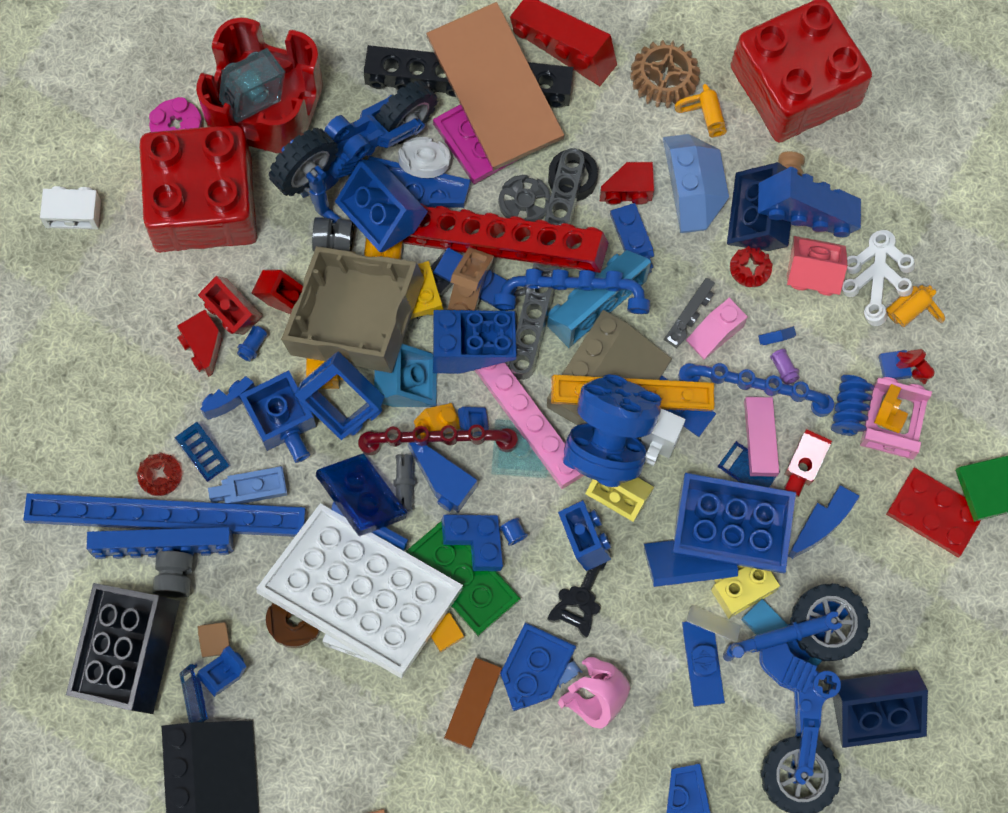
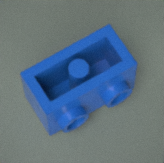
(585, 536)

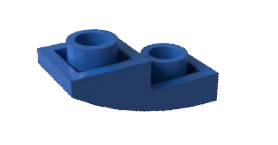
(220, 403)

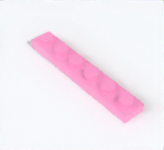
(529, 421)

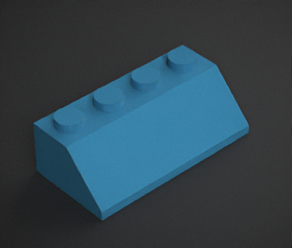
(583, 308)

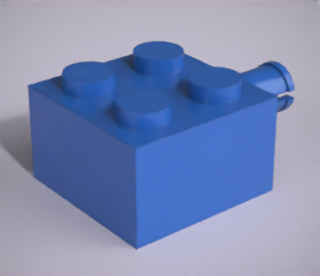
(279, 414)

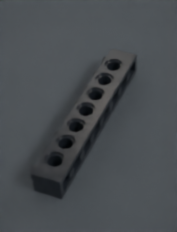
(407, 61)

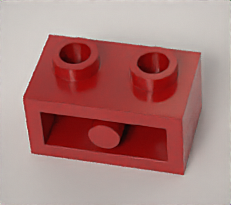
(229, 305)

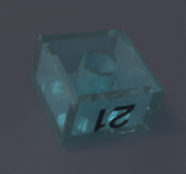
(252, 84)

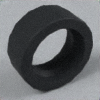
(592, 169)

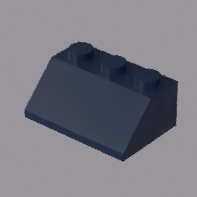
(746, 224)
(881, 708)

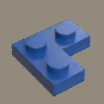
(479, 532)

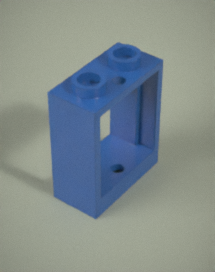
(340, 425)

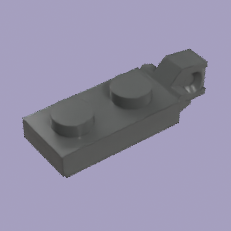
(689, 315)

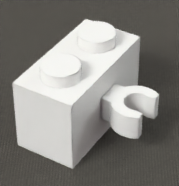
(663, 437)

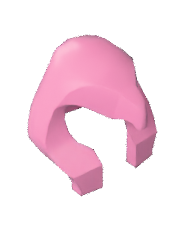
(610, 693)

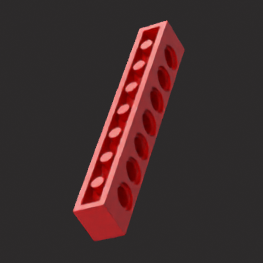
(587, 256)

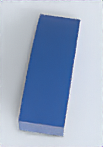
(824, 521)

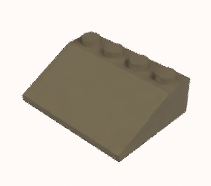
(616, 350)

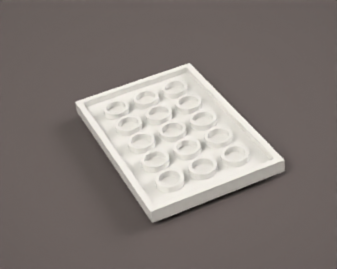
(360, 590)

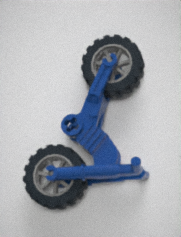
(322, 157)
(808, 697)

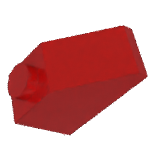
(277, 290)

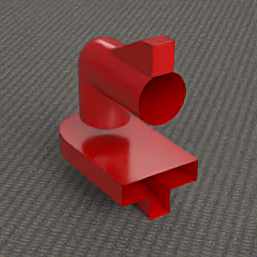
(916, 358)

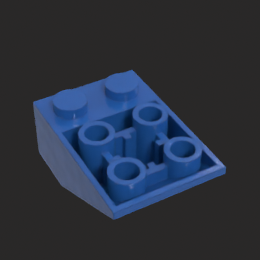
(472, 339)

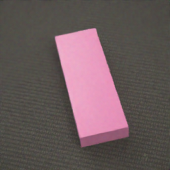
(761, 436)

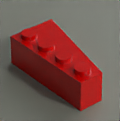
(566, 39)

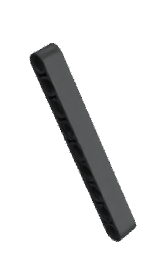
(542, 301)

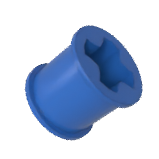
(513, 531)

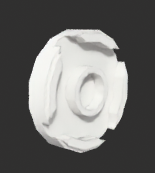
(424, 158)

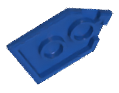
(535, 667)

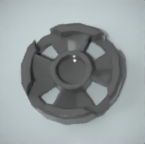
(523, 198)

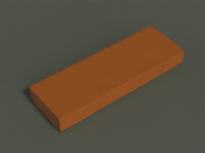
(473, 703)

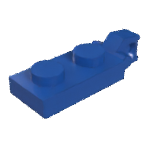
(632, 231)

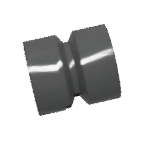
(333, 234)
(172, 575)

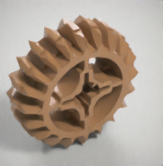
(645, 66)

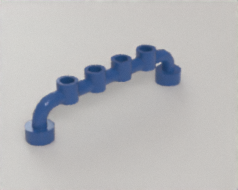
(561, 281)
(821, 403)

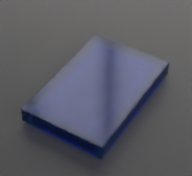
(361, 494)

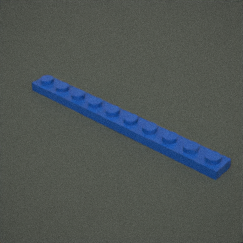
(162, 514)

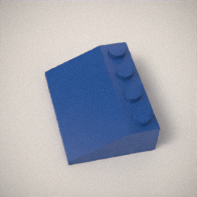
(734, 523)

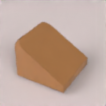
(213, 639)

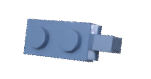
(250, 487)

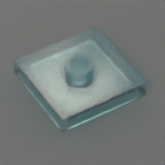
(520, 461)

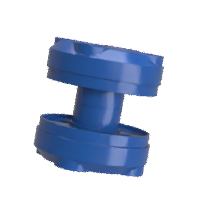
(608, 442)

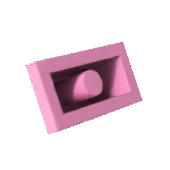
(717, 328)

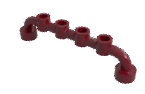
(371, 442)

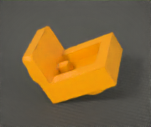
(437, 417)

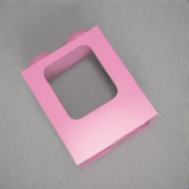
(891, 442)

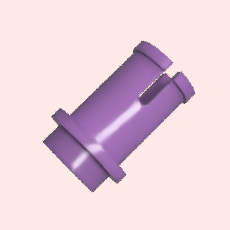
(786, 369)

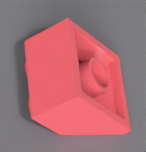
(817, 266)

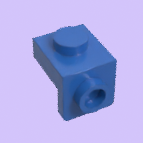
(222, 671)

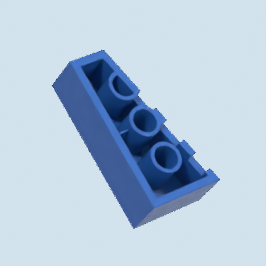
(809, 203)

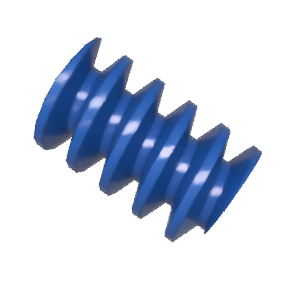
(851, 405)

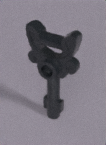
(581, 598)

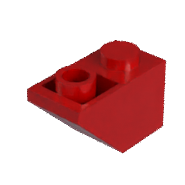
(630, 183)
(203, 339)

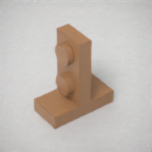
(469, 280)

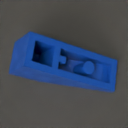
(446, 480)

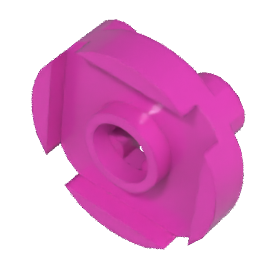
(174, 109)

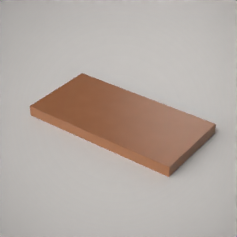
(495, 86)

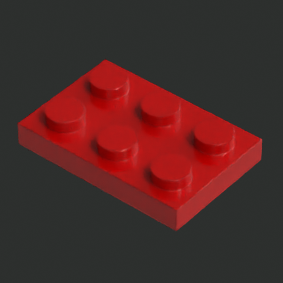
(934, 512)

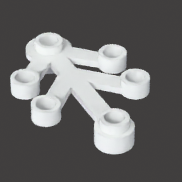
(878, 272)

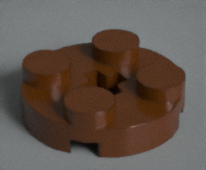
(285, 633)

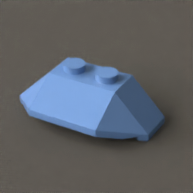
(695, 180)

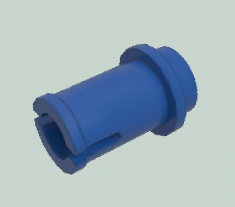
(252, 343)

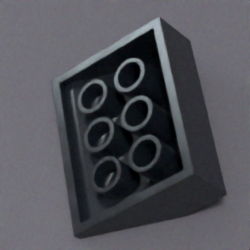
(123, 648)
(210, 767)

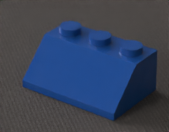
(380, 205)

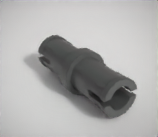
(404, 480)

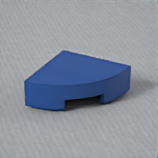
(777, 336)

